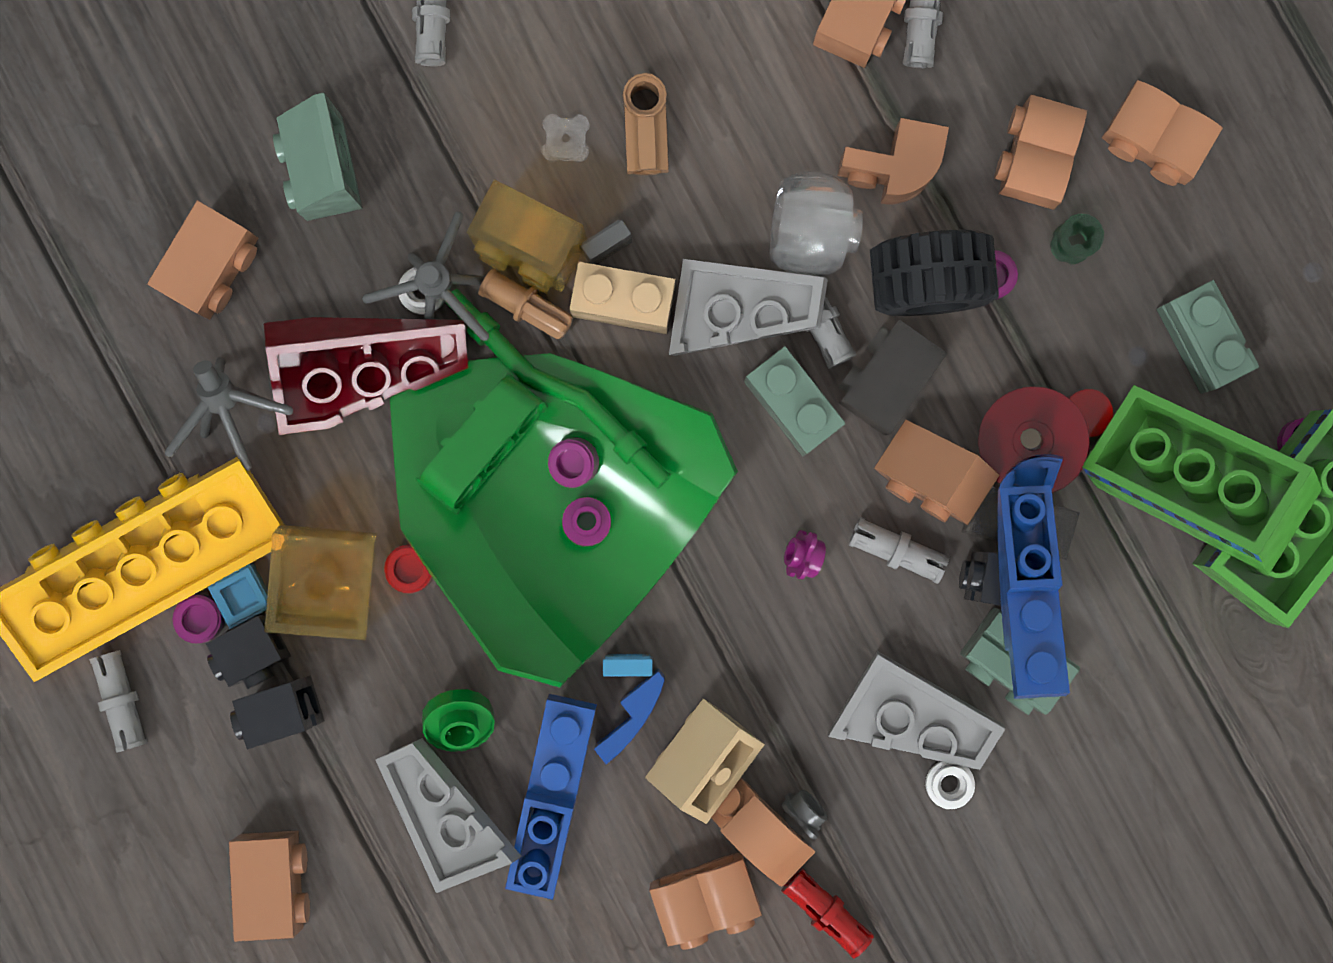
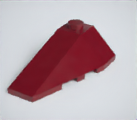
(349, 364)

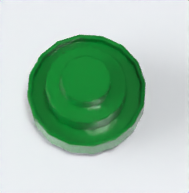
(458, 720)

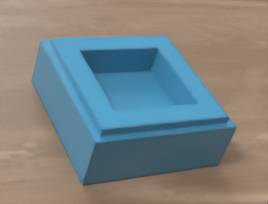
(240, 595)
(628, 665)

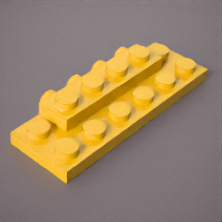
(134, 565)

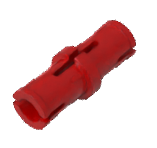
(828, 913)

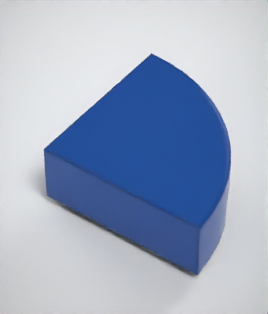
(1033, 471)

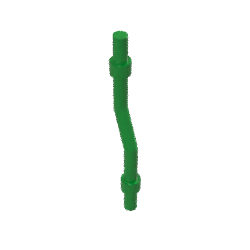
(628, 445)

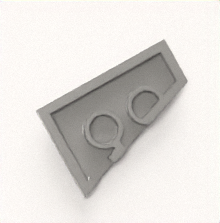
(741, 304)
(916, 716)
(442, 818)

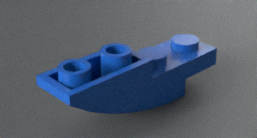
(1030, 592)
(551, 796)

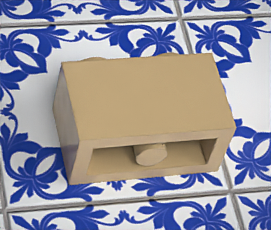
(622, 297)
(704, 761)

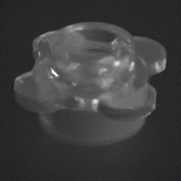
(572, 150)

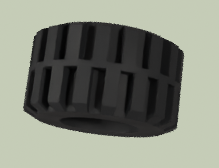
(934, 273)

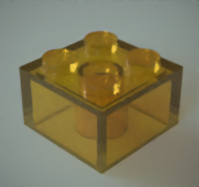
(527, 237)
(320, 582)

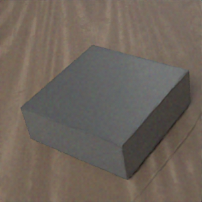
(606, 242)

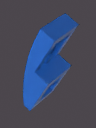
(639, 705)

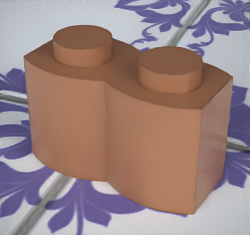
(1161, 134)
(1041, 151)
(705, 901)

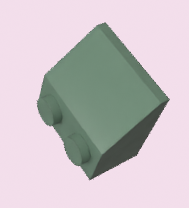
(317, 160)

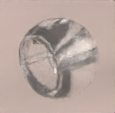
(814, 224)

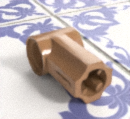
(646, 129)

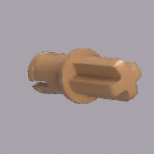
(525, 304)

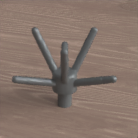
(436, 282)
(218, 397)

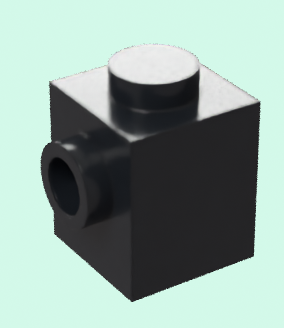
(246, 653)

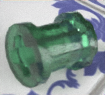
(1077, 224)

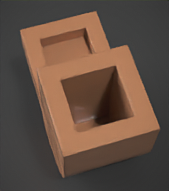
(908, 169)
(761, 834)

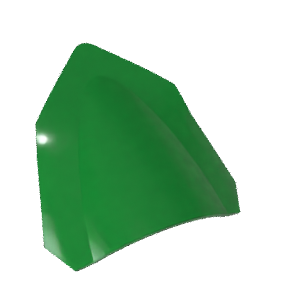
(491, 514)

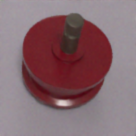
(1032, 424)

